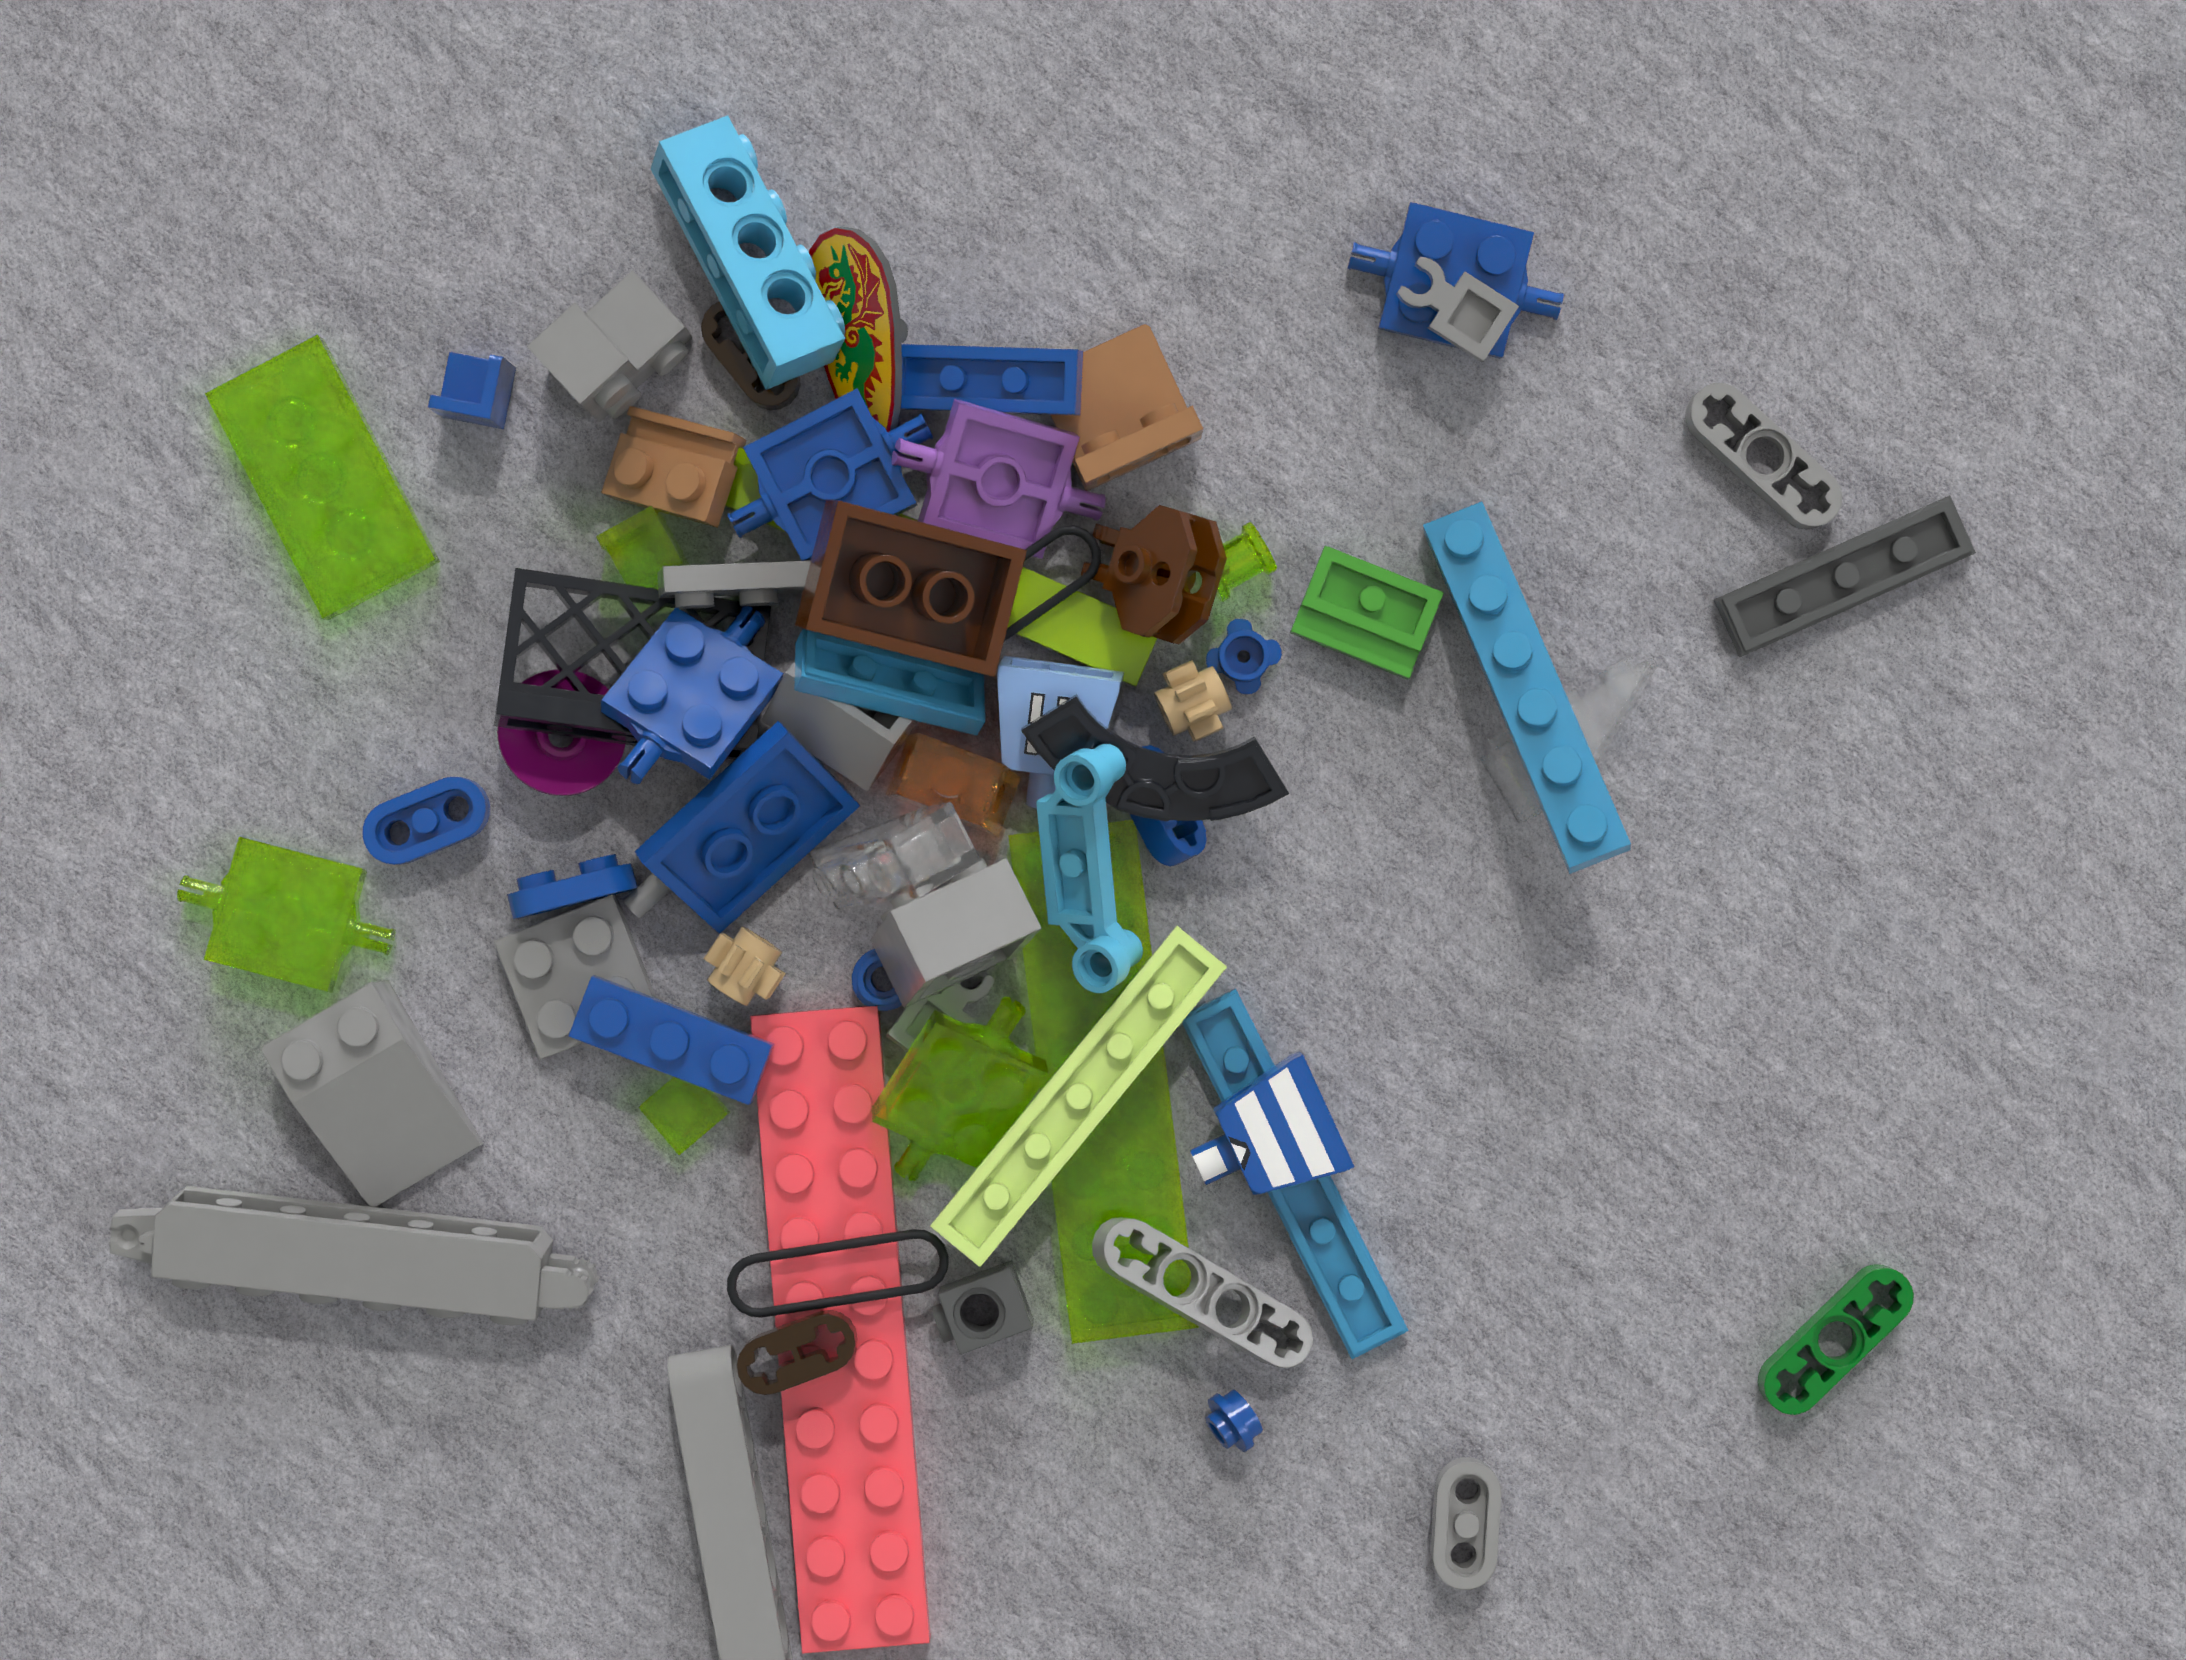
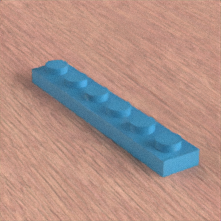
(1526, 688)

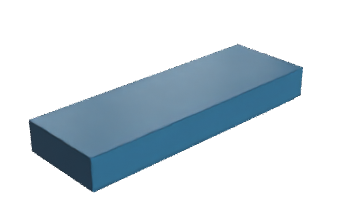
(889, 682)

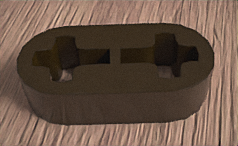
(740, 365)
(802, 1367)

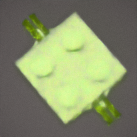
(285, 914)
(959, 1089)

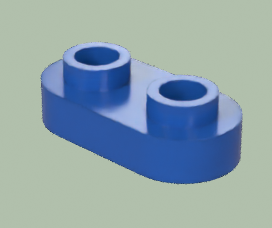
(428, 820)
(543, 893)

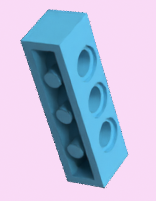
(775, 342)

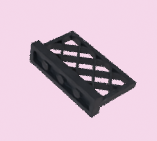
(578, 711)

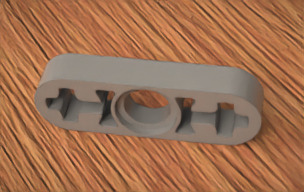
(1788, 499)

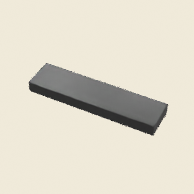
(1844, 576)

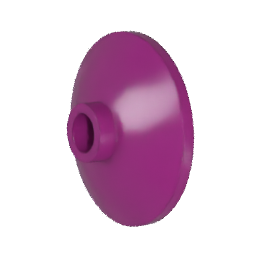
(553, 768)

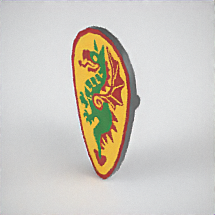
(862, 286)

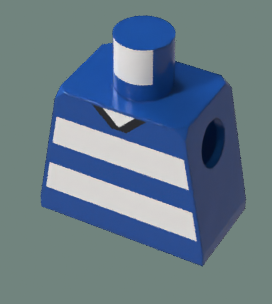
(1275, 1132)

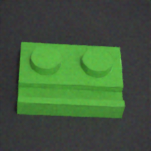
(1366, 612)

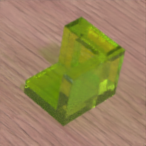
(642, 547)

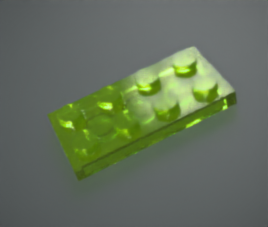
(322, 477)

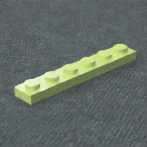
(1078, 1096)

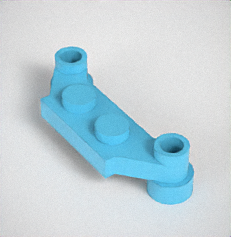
(1080, 867)

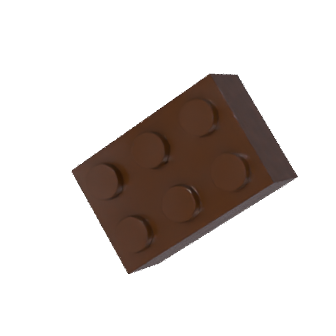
(910, 587)

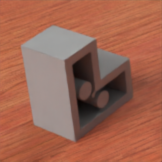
(612, 347)

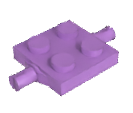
(998, 476)

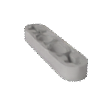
(1201, 1296)

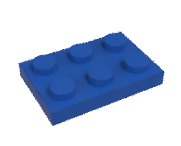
(747, 828)

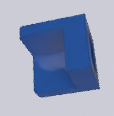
(475, 390)

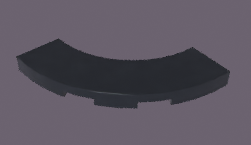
(1163, 783)

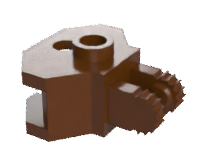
(1156, 570)

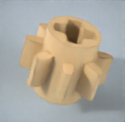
(1192, 701)
(744, 966)

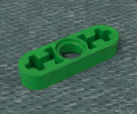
(1863, 1341)

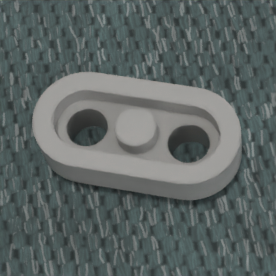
(1466, 1521)

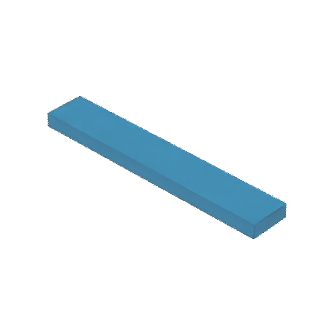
(1309, 1210)

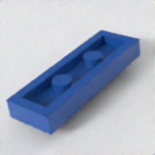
(993, 378)
(671, 1039)

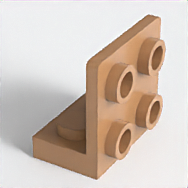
(1127, 409)

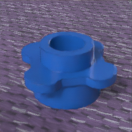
(1261, 651)

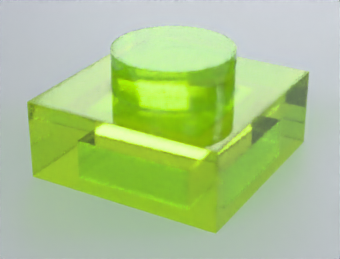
(683, 1112)

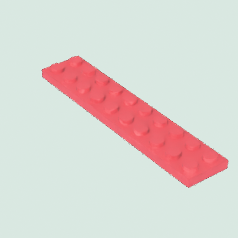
(852, 1427)

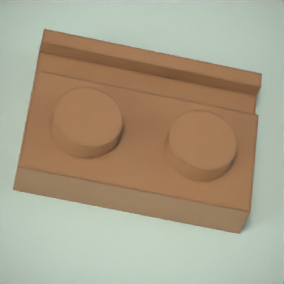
(673, 466)

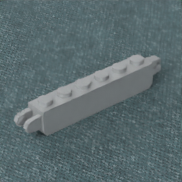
(353, 1255)

